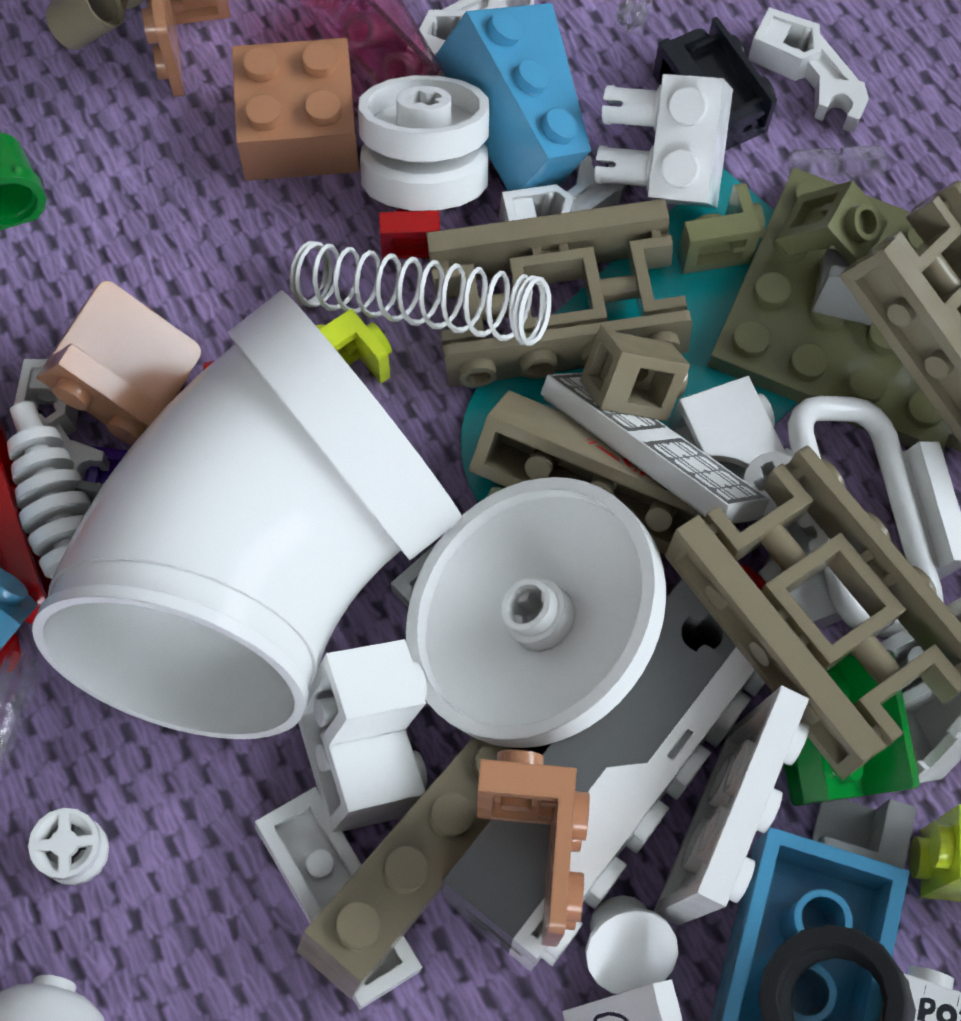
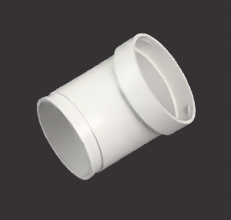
(238, 537)

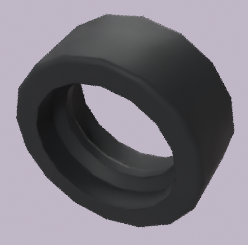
(827, 943)

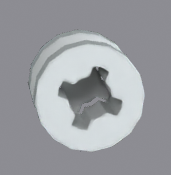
(54, 844)

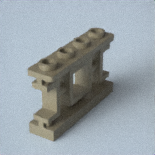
(559, 251)
(916, 298)
(782, 638)

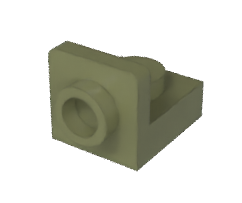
(833, 217)
(722, 240)

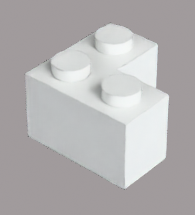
(360, 737)

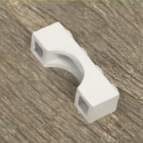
(734, 429)

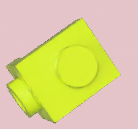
(362, 341)

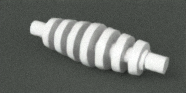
(44, 486)

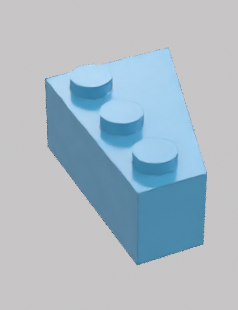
(533, 103)

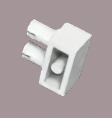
(689, 142)

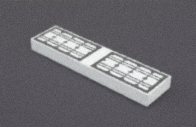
(659, 453)

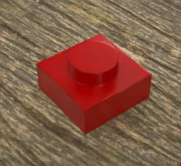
(405, 232)

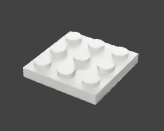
(732, 808)

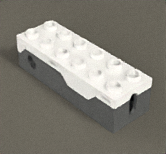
(627, 765)

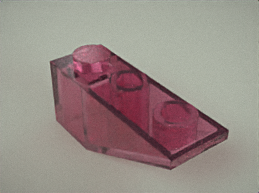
(378, 36)

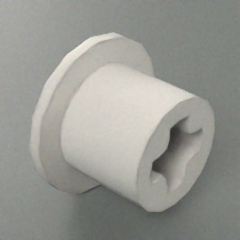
(629, 945)

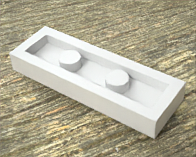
(316, 869)

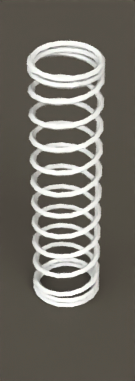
(517, 308)

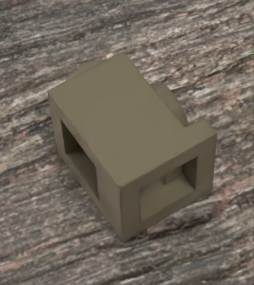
(634, 374)

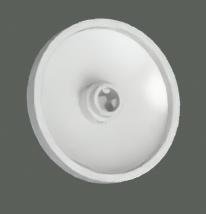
(536, 612)

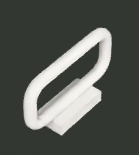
(916, 488)

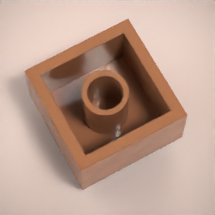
(294, 109)

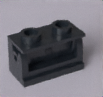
(722, 57)

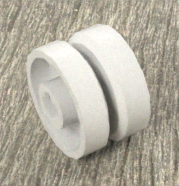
(424, 142)

